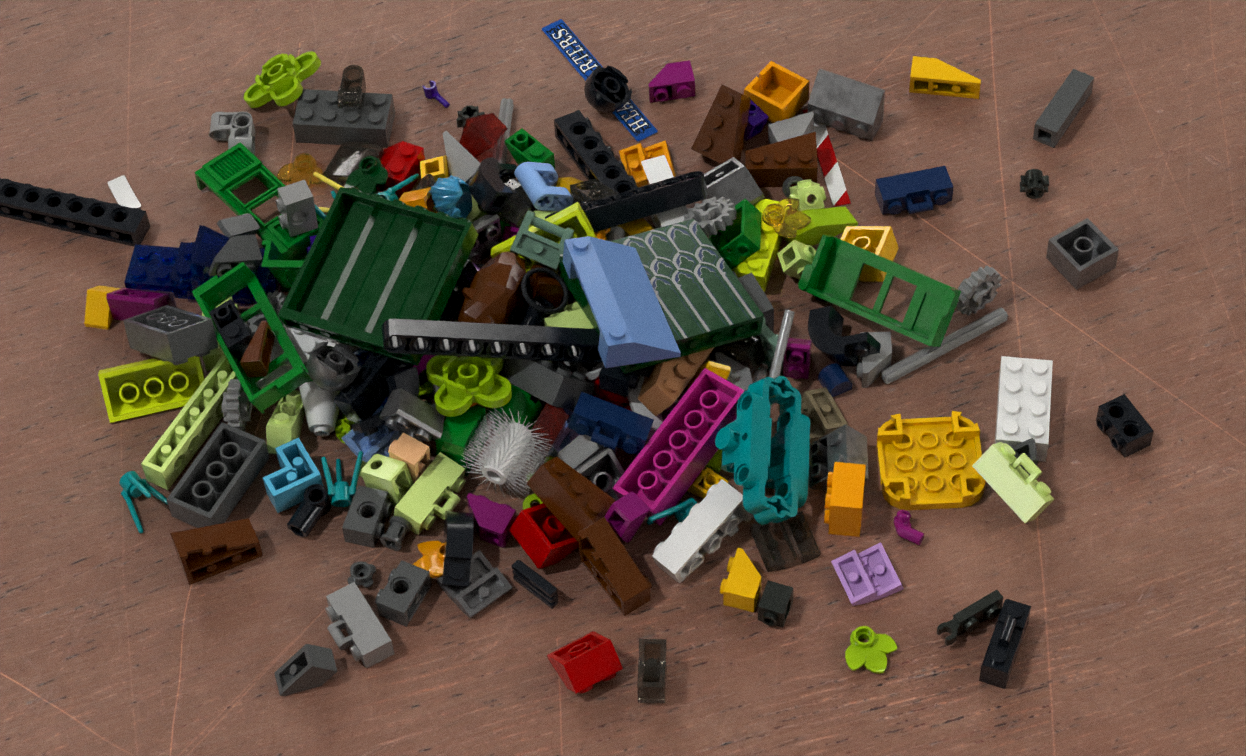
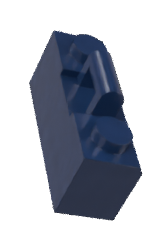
(914, 191)
(610, 424)

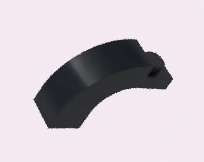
(487, 184)
(826, 334)

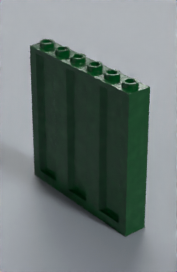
(376, 265)

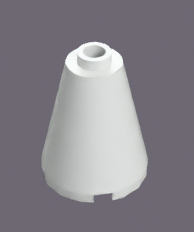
(319, 408)

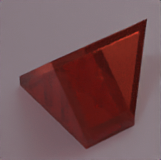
(481, 133)

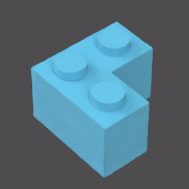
(296, 474)

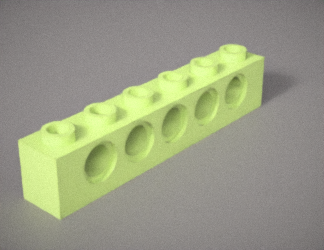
(189, 428)

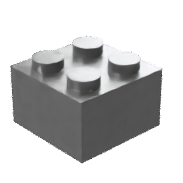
(1082, 253)

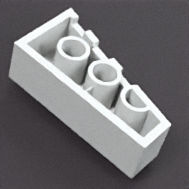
(701, 531)

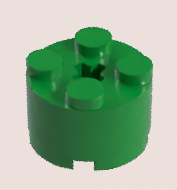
(519, 402)

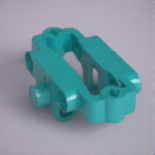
(768, 461)

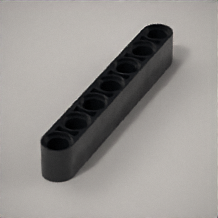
(645, 201)

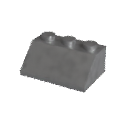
(847, 104)

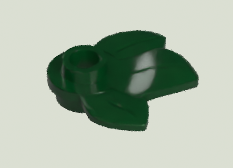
(367, 176)

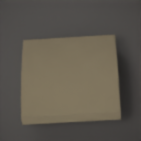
(822, 412)

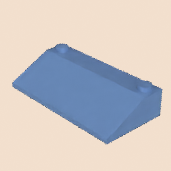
(621, 302)

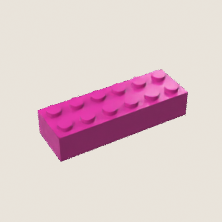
(681, 444)

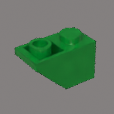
(528, 149)

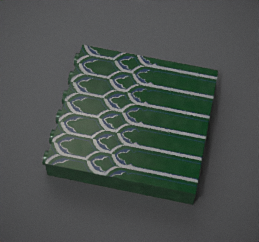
(693, 287)

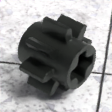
(467, 112)
(1034, 183)

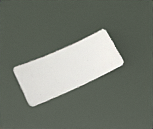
(123, 192)

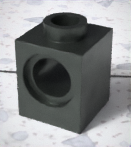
(775, 604)

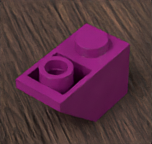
(672, 82)
(797, 358)
(627, 515)
(491, 519)

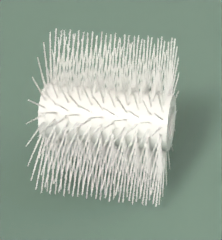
(506, 452)

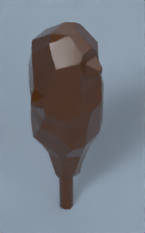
(494, 291)

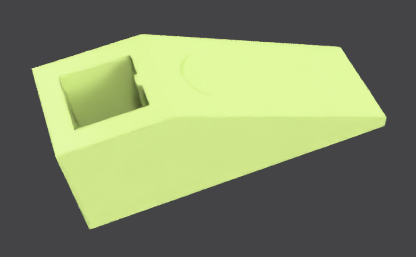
(285, 421)

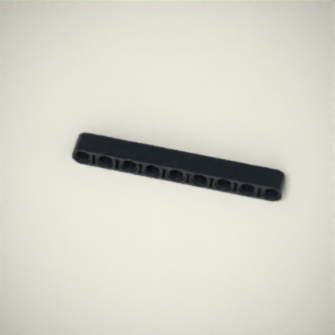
(491, 340)

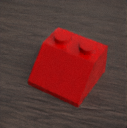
(401, 163)
(542, 536)
(586, 662)

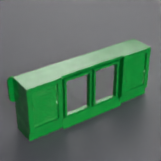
(236, 168)
(837, 272)

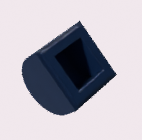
(834, 379)

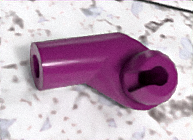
(904, 528)

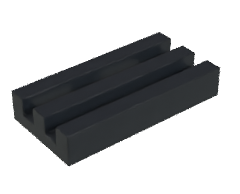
(535, 584)

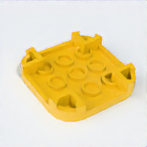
(929, 462)

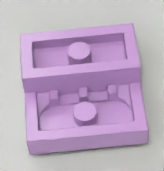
(867, 575)

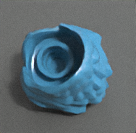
(452, 197)

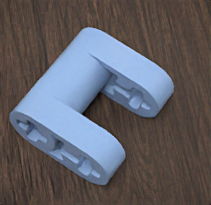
(537, 182)

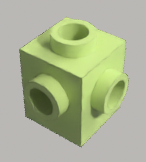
(803, 190)
(795, 258)

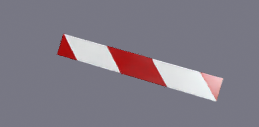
(830, 166)

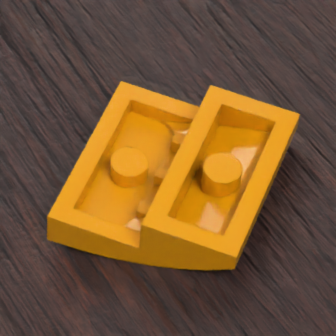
(633, 155)

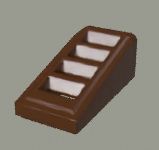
(258, 353)

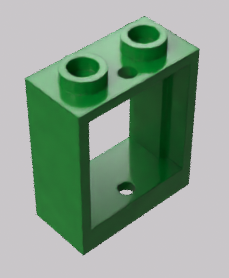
(747, 243)

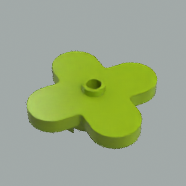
(282, 79)
(467, 382)

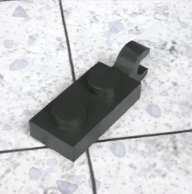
(971, 616)

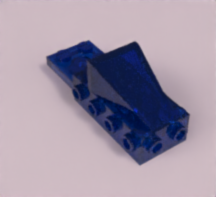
(186, 267)

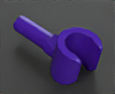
(432, 92)

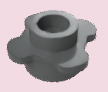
(362, 568)

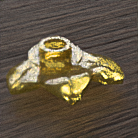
(300, 169)
(786, 218)

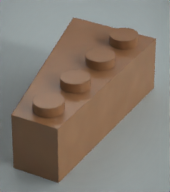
(669, 380)

